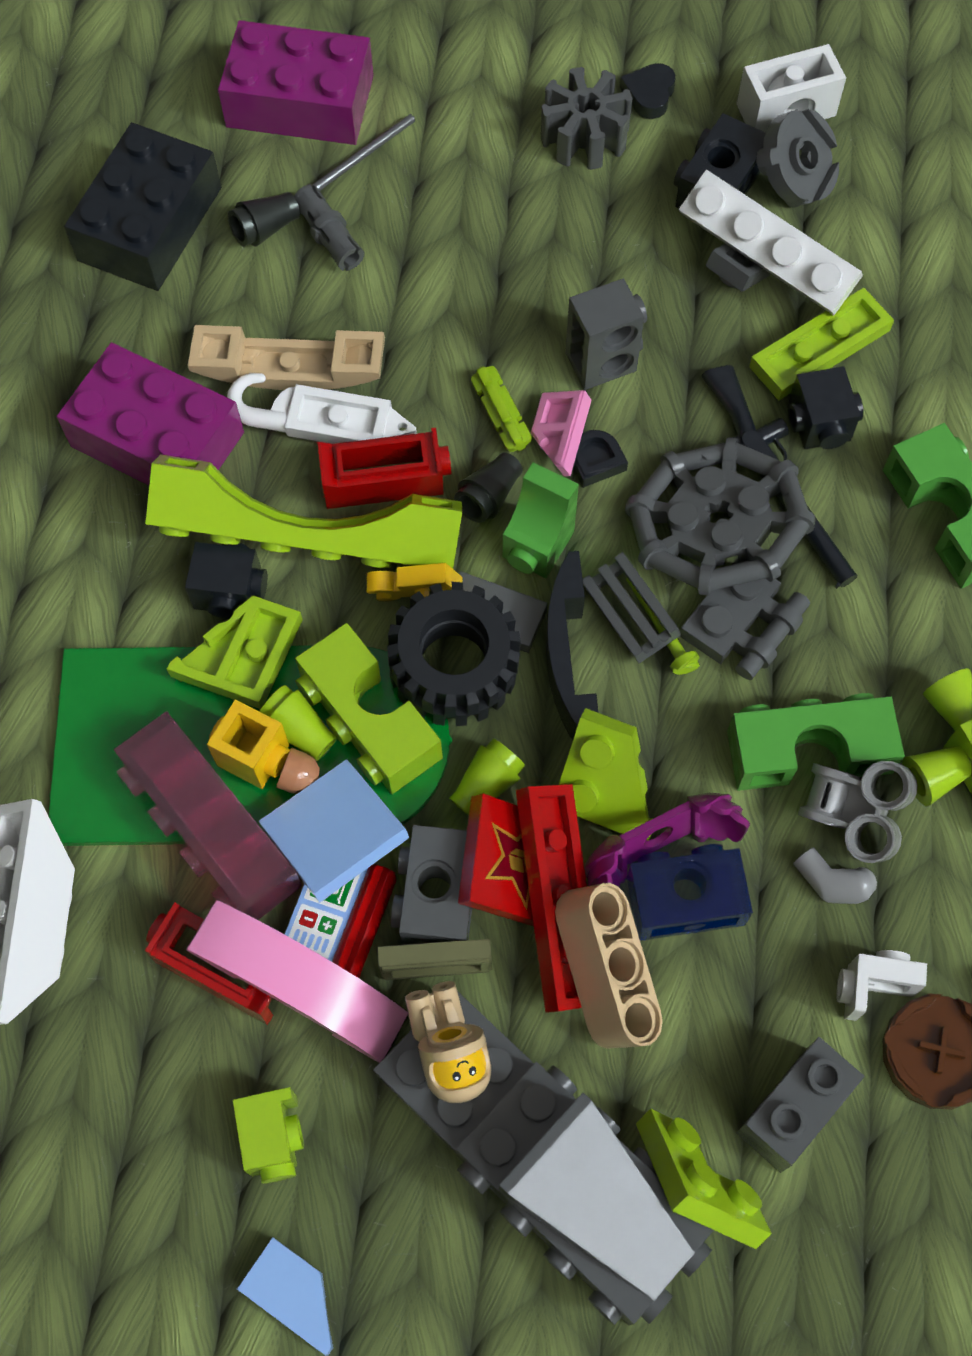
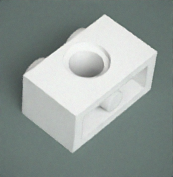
(789, 83)

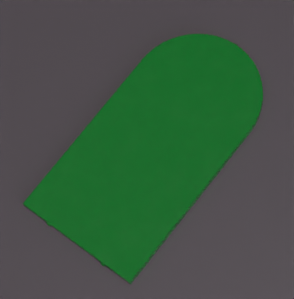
(121, 690)

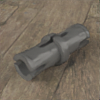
(329, 228)

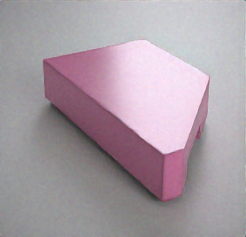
(560, 426)

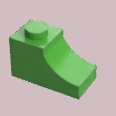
(541, 521)

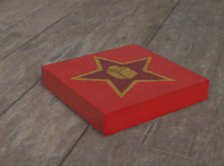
(495, 861)

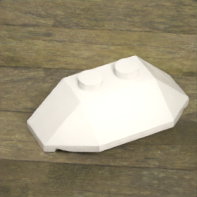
(33, 904)

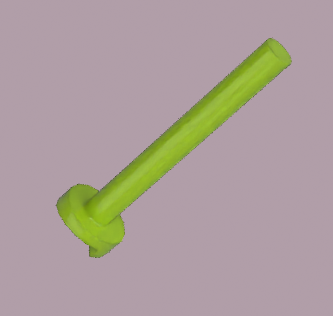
(684, 661)

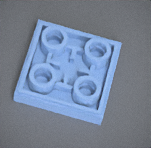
(333, 830)

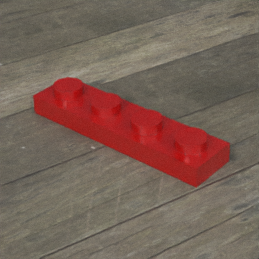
(552, 868)

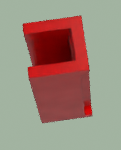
(387, 482)
(162, 939)

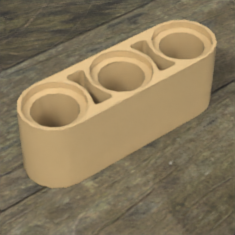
(608, 966)

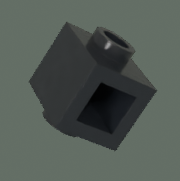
(824, 408)
(224, 578)

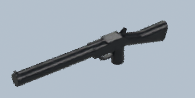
(727, 389)

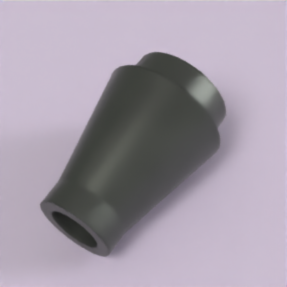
(260, 218)
(488, 487)

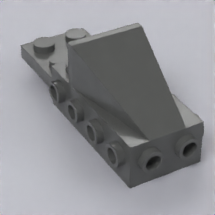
(559, 1174)

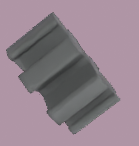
(585, 118)

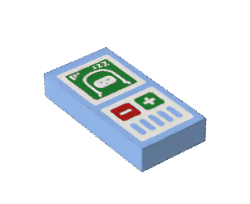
(323, 923)

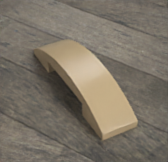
(342, 363)

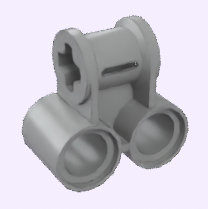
(853, 803)

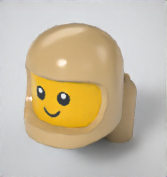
(450, 1051)

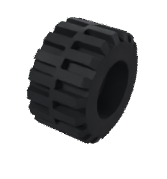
(453, 614)

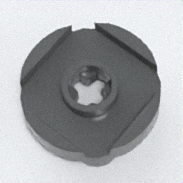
(797, 178)

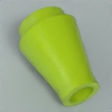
(300, 722)
(490, 772)

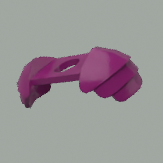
(702, 815)

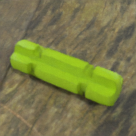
(501, 409)

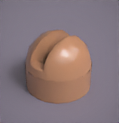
(298, 772)

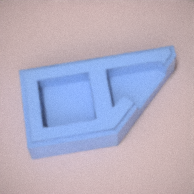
(290, 1293)

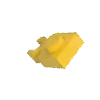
(410, 580)

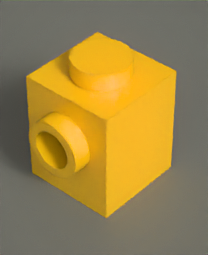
(249, 744)

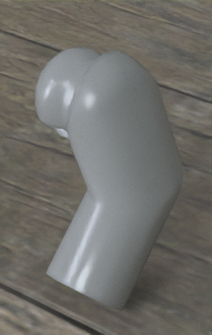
(836, 885)

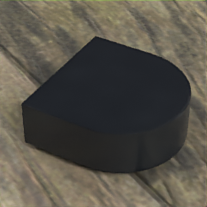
(598, 458)

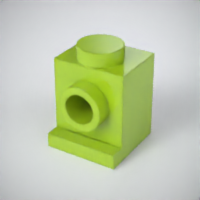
(268, 1134)

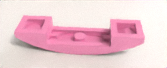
(298, 979)

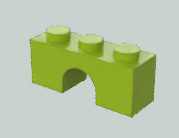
(391, 745)

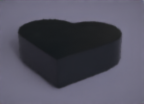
(650, 89)

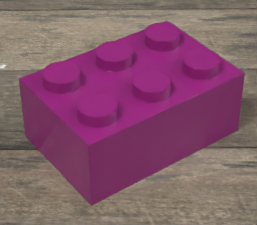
(296, 82)
(137, 410)

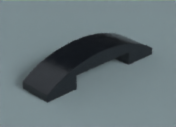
(566, 604)

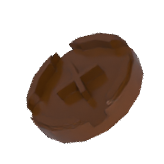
(931, 1051)

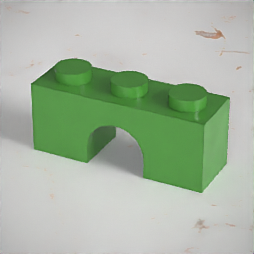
(939, 470)
(855, 730)

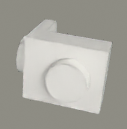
(884, 973)

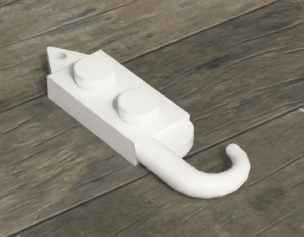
(321, 413)

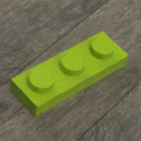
(821, 342)

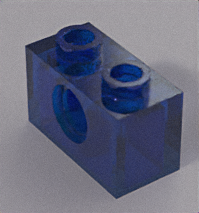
(663, 913)

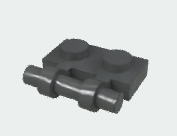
(728, 613)

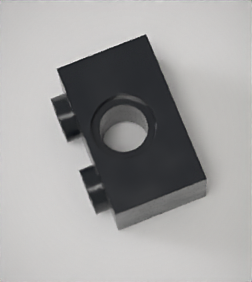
(727, 152)

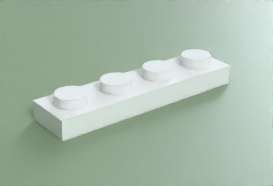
(770, 242)

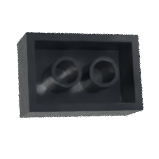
(144, 206)

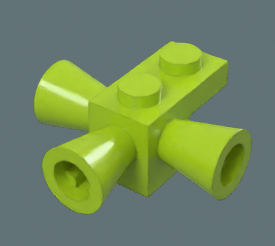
(946, 768)

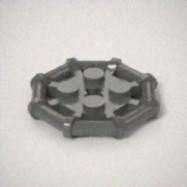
(713, 492)

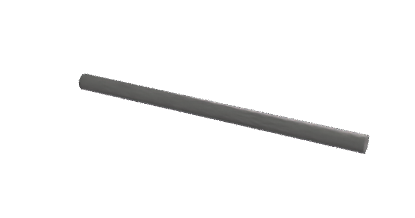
(364, 152)

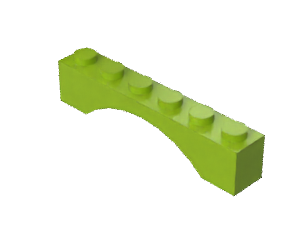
(199, 498)

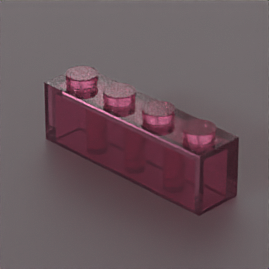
(206, 817)

